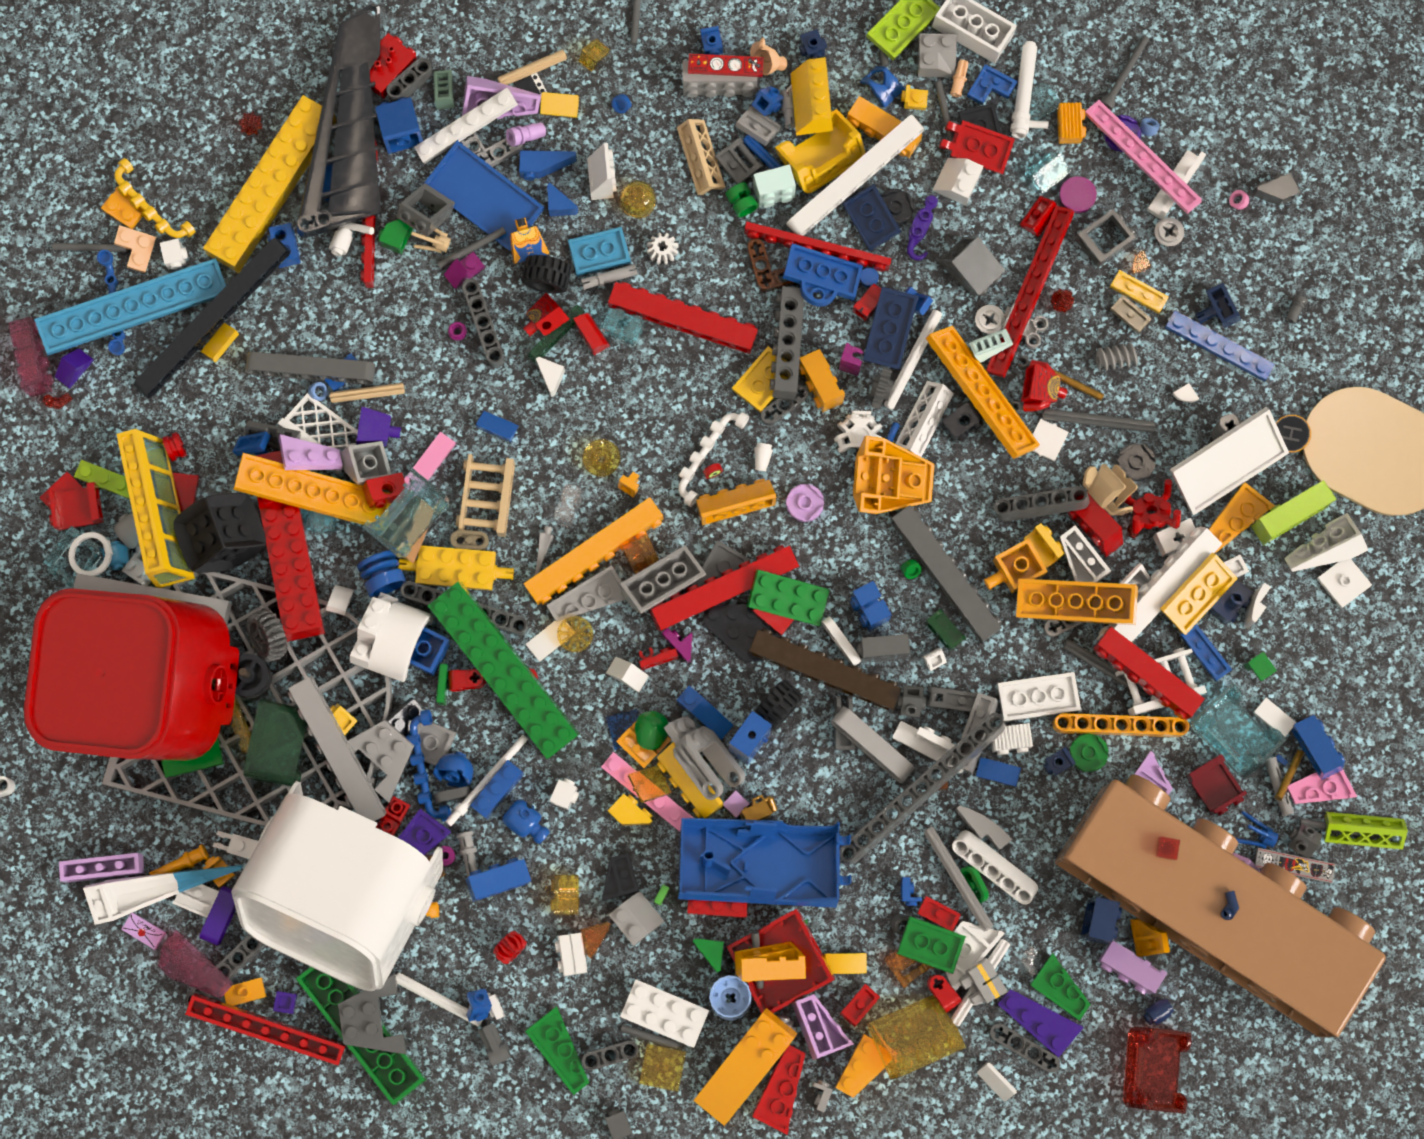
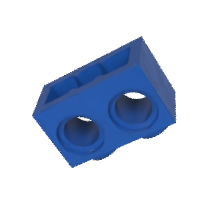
(289, 241)

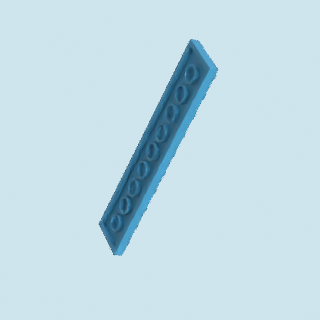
(130, 306)

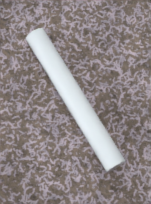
(358, 227)

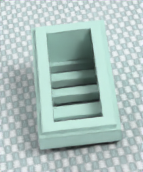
(986, 353)

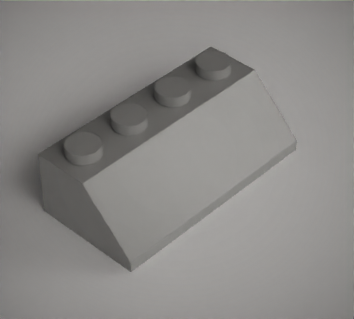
(661, 580)

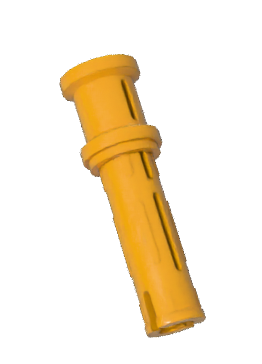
(188, 859)

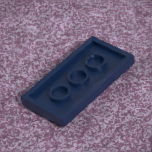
(890, 328)

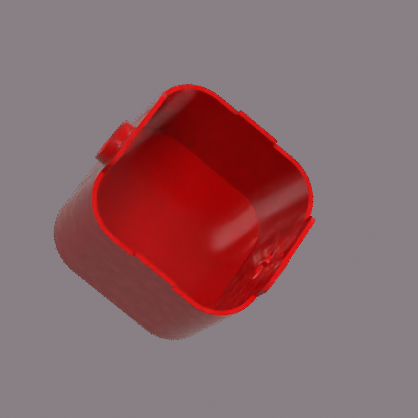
(128, 676)

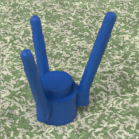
(1266, 835)

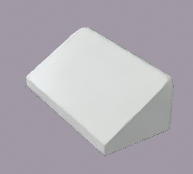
(996, 1081)

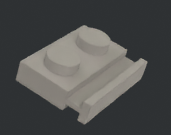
(758, 126)

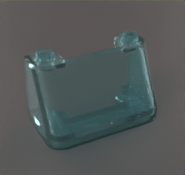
(408, 515)
(1235, 733)

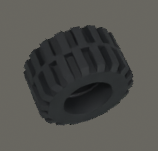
(546, 274)
(779, 704)

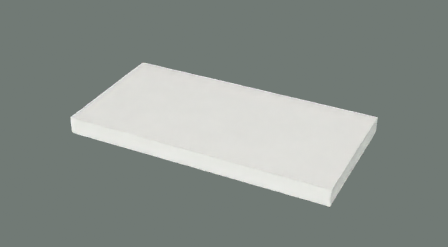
(1229, 461)

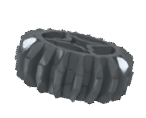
(267, 635)

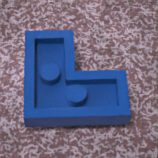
(988, 81)

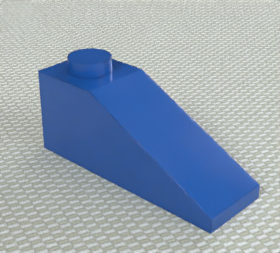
(541, 163)
(704, 712)

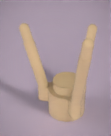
(440, 242)

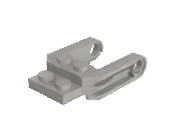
(689, 744)

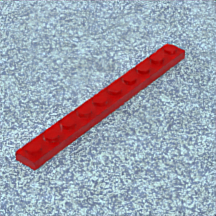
(1032, 287)

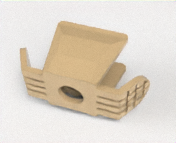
(1107, 485)

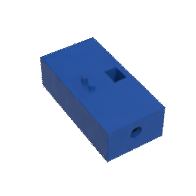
(750, 738)

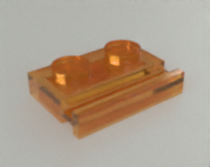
(640, 553)

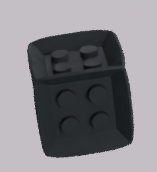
(219, 532)

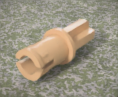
(959, 78)

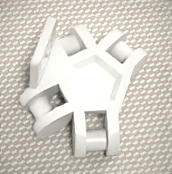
(857, 431)

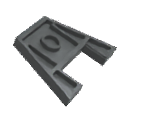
(363, 1021)

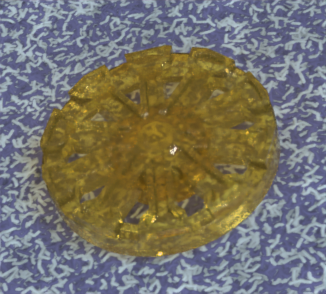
(575, 634)

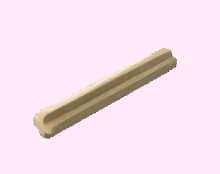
(532, 68)
(368, 392)

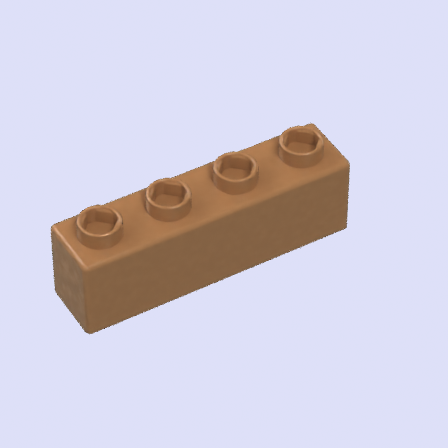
(1274, 945)

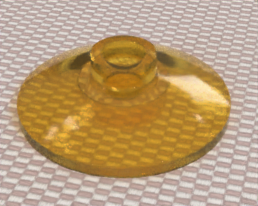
(597, 449)

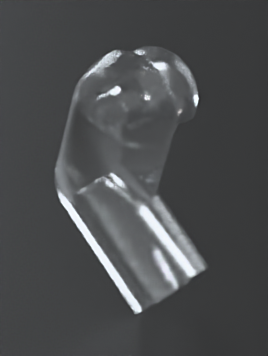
(1028, 959)

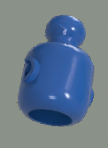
(524, 821)

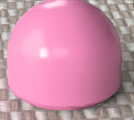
(1244, 202)

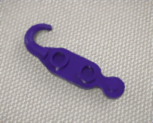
(920, 227)

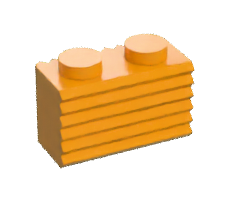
(1070, 123)

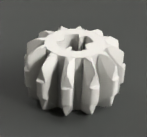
(656, 245)

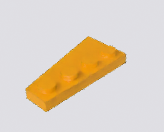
(1239, 513)

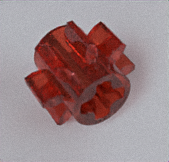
(250, 123)
(1062, 300)

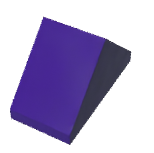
(72, 367)

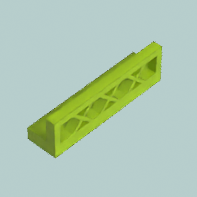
(1366, 826)

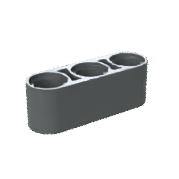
(411, 72)
(600, 1055)

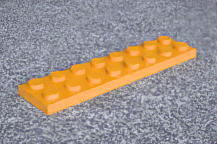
(982, 392)
(305, 490)

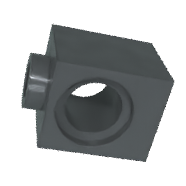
(618, 1124)

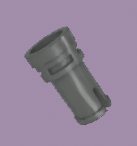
(1297, 305)

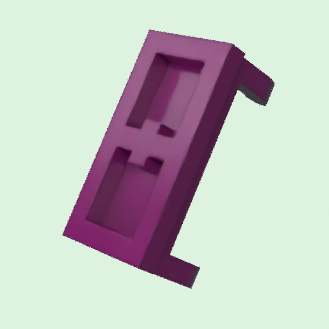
(849, 363)

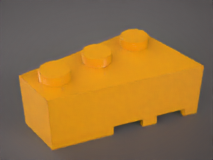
(861, 1067)

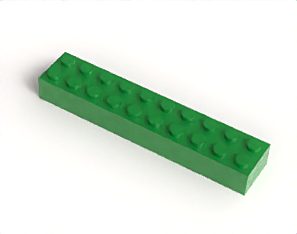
(503, 669)

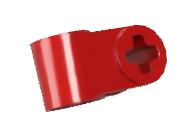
(462, 680)
(945, 995)

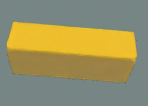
(559, 104)
(219, 342)

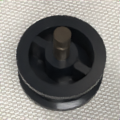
(252, 677)

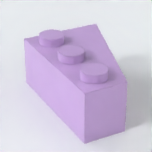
(819, 1028)

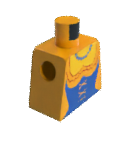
(526, 242)

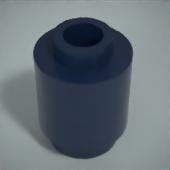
(1158, 1012)

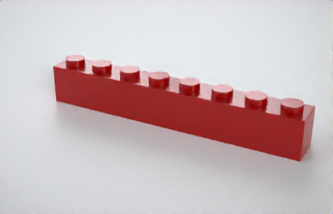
(683, 318)
(721, 589)
(265, 1029)

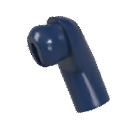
(1231, 907)

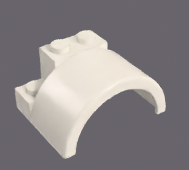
(388, 636)

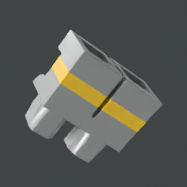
(985, 991)

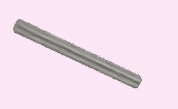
(958, 879)

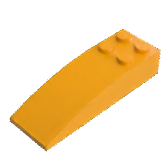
(1077, 601)
(745, 1066)

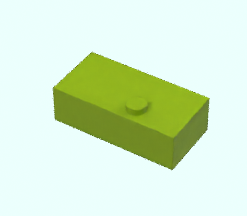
(1293, 512)

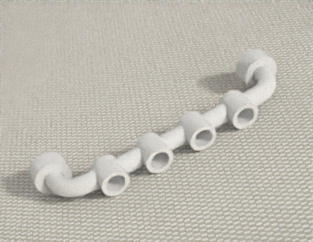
(707, 444)

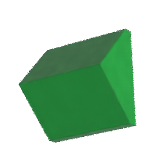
(711, 951)

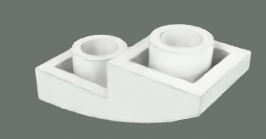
(339, 600)

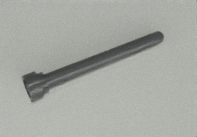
(1109, 100)

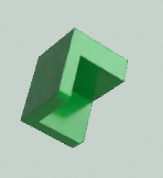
(1261, 666)

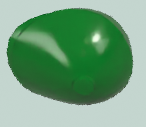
(650, 730)

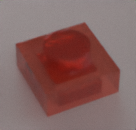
(1167, 848)

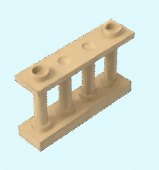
(504, 488)

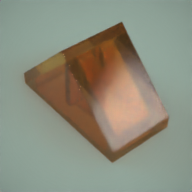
(594, 936)

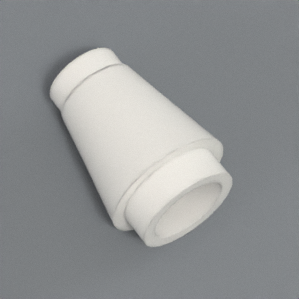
(762, 456)

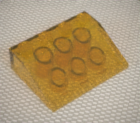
(915, 1037)

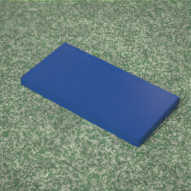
(483, 193)

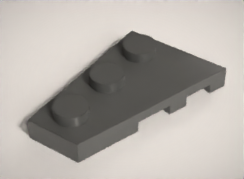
(256, 427)

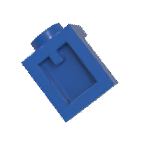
(906, 889)

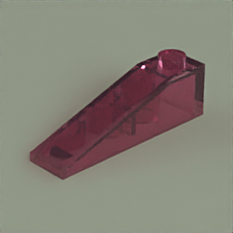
(189, 965)

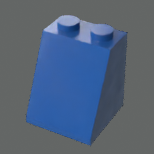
(399, 125)

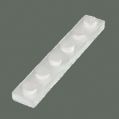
(466, 125)

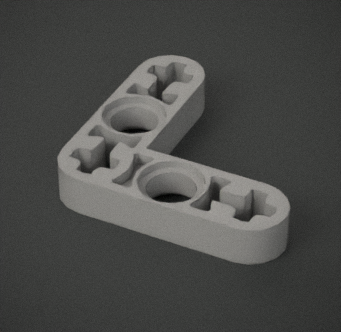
(483, 153)

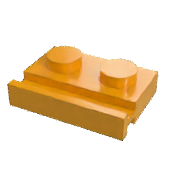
(122, 210)

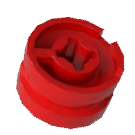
(174, 446)

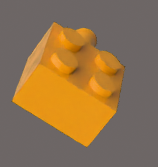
(1015, 564)

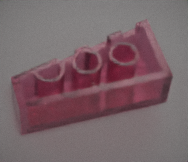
(30, 357)

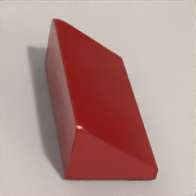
(1038, 216)

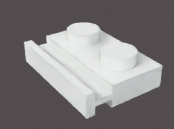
(197, 899)

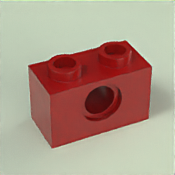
(373, 489)

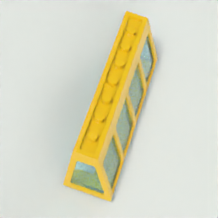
(153, 506)

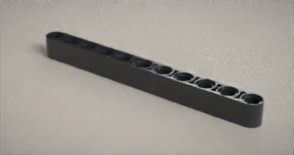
(212, 318)

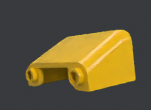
(823, 154)

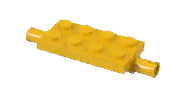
(451, 565)

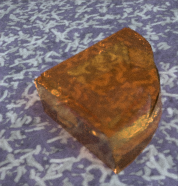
(1140, 263)

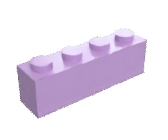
(101, 867)

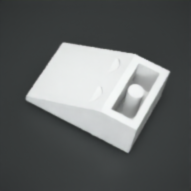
(601, 173)

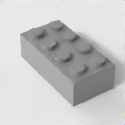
(717, 84)

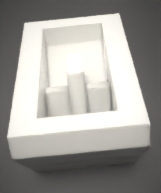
(551, 373)
(627, 674)

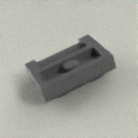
(733, 163)

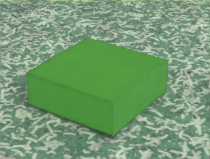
(661, 895)

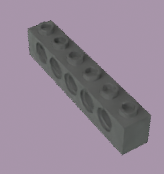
(787, 387)

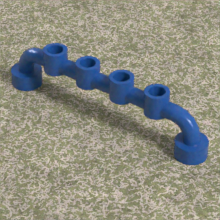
(105, 258)
(417, 759)

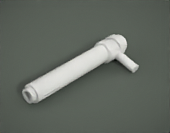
(1021, 115)

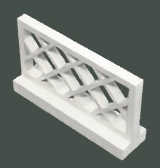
(286, 423)

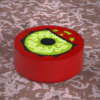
(713, 471)

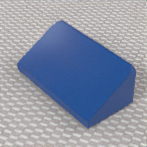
(497, 426)

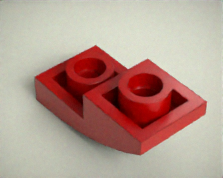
(395, 814)

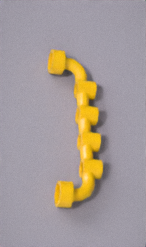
(149, 212)

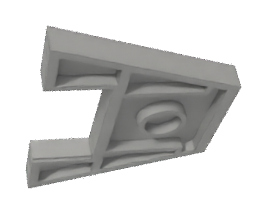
(387, 750)

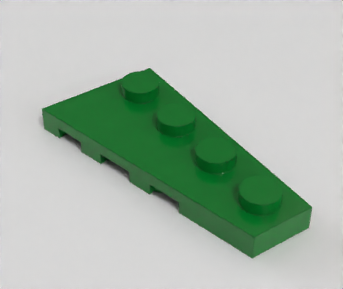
(555, 1044)

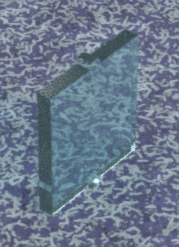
(1042, 101)

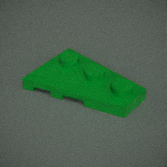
(1059, 988)

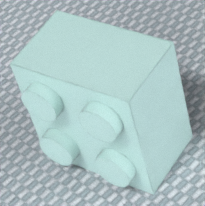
(774, 186)

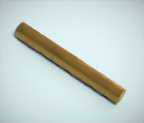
(1079, 386)
(1289, 775)

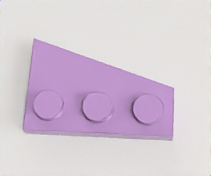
(305, 455)

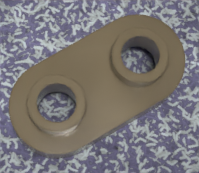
(470, 539)

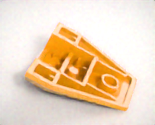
(890, 477)

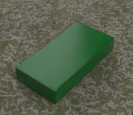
(442, 684)

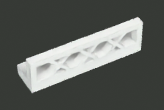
(1185, 170)
(927, 419)

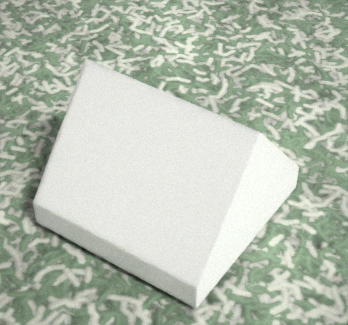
(934, 659)

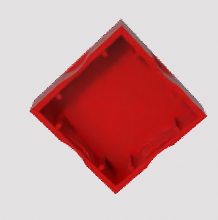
(781, 993)

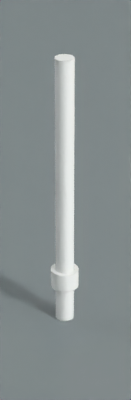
(461, 808)

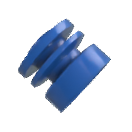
(382, 573)

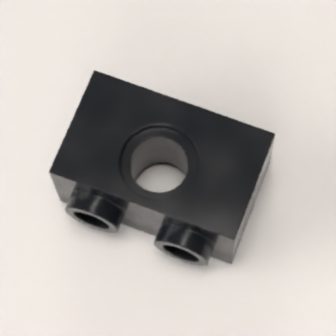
(955, 429)

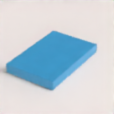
(599, 251)

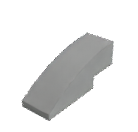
(982, 826)

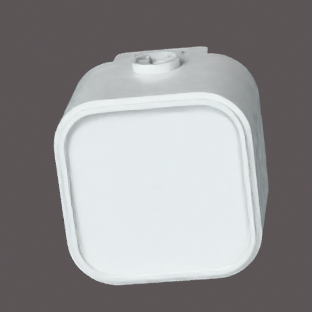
(334, 890)

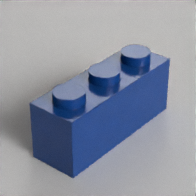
(1318, 747)
(497, 789)
(498, 879)

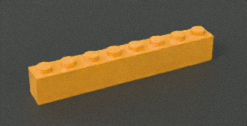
(593, 551)

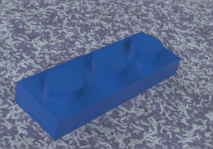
(1206, 653)

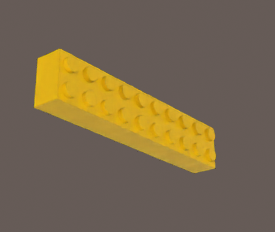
(266, 187)

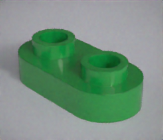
(975, 882)

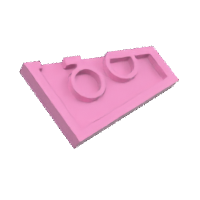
(1315, 790)

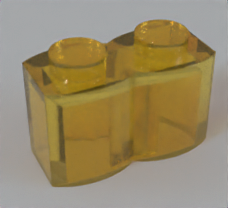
(566, 895)

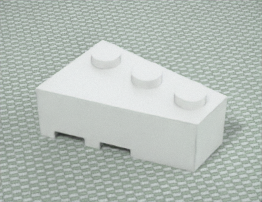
(1082, 557)

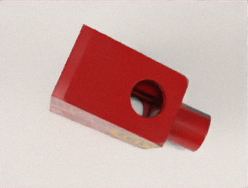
(545, 316)

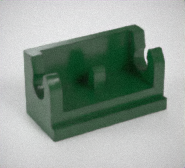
(945, 630)

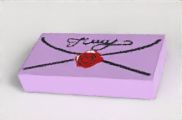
(143, 931)

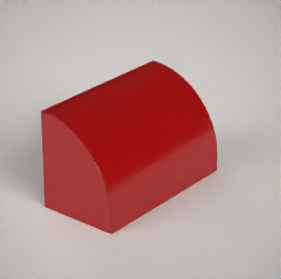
(591, 333)

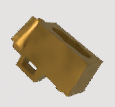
(759, 810)

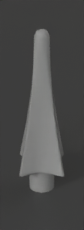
(544, 542)

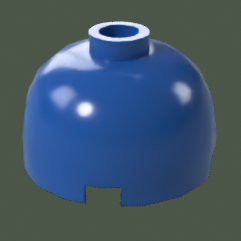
(455, 769)

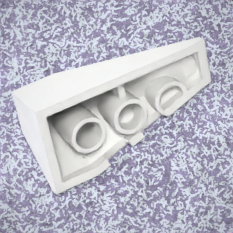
(1336, 543)

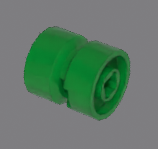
(740, 197)

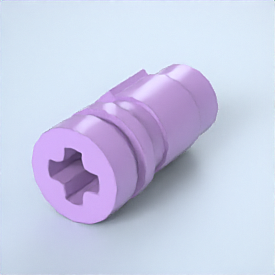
(519, 135)

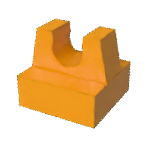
(629, 484)

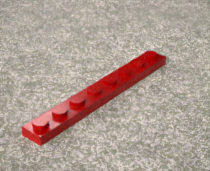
(775, 236)
(368, 256)

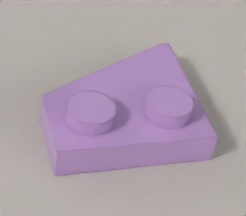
(1153, 772)

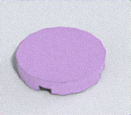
(805, 502)

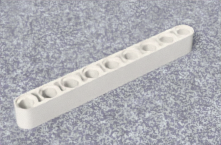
(855, 176)

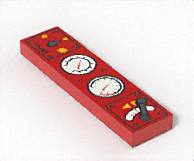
(725, 65)

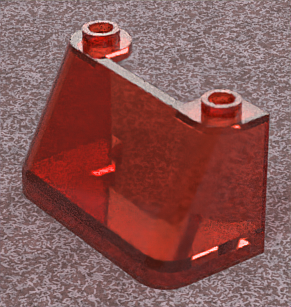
(1154, 1069)

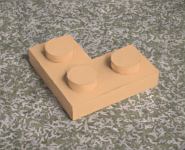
(139, 243)

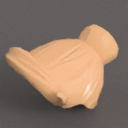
(771, 61)

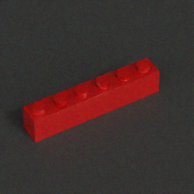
(1148, 673)

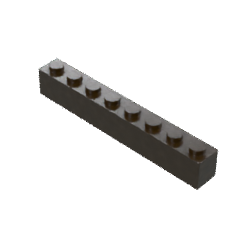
(824, 670)

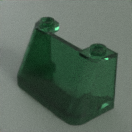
(275, 744)

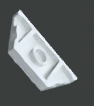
(974, 949)

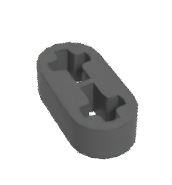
(452, 795)

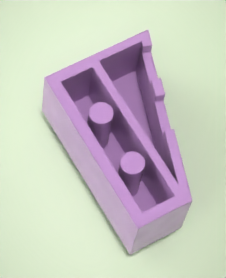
(1131, 968)

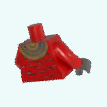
(1040, 386)

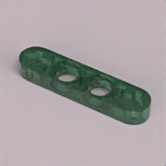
(552, 338)

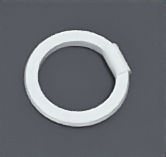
(107, 548)

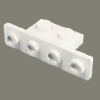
(924, 741)

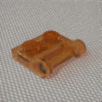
(898, 963)

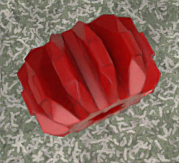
(509, 947)

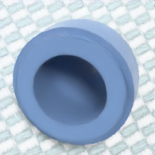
(1149, 130)
(311, 391)

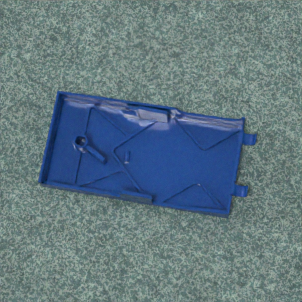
(760, 862)

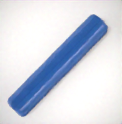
(761, 152)

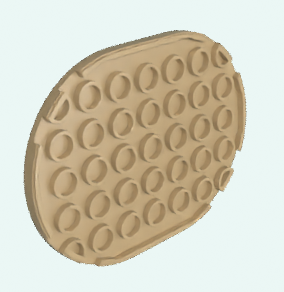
(1369, 450)

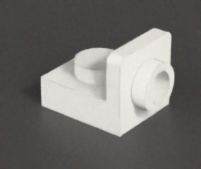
(496, 1009)

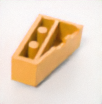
(821, 381)
(770, 963)

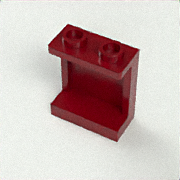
(1216, 786)

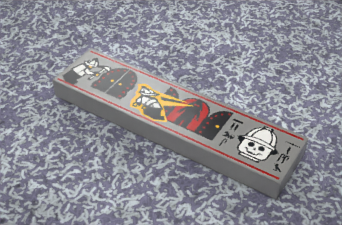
(1297, 865)

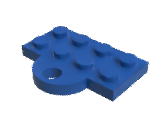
(822, 275)

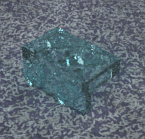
(1048, 171)

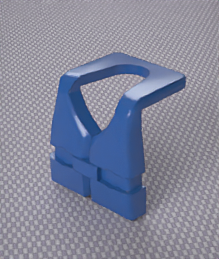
(886, 91)

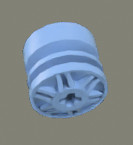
(730, 986)

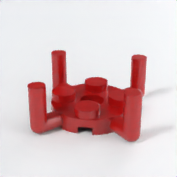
(1149, 502)

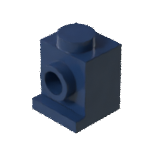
(1066, 758)

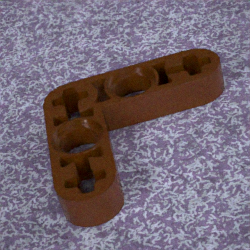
(771, 276)

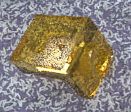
(593, 54)

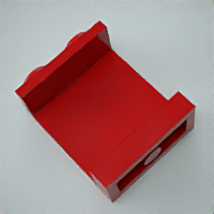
(75, 507)

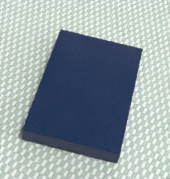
(871, 217)

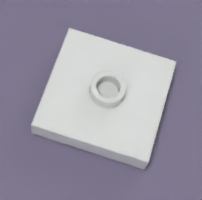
(1344, 582)

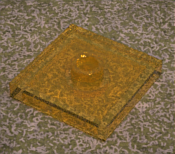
(662, 1067)

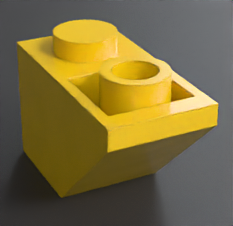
(628, 813)

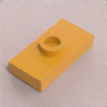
(245, 992)

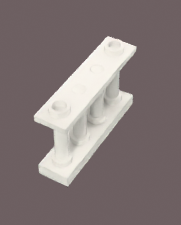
(1139, 706)

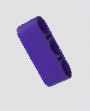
(219, 917)

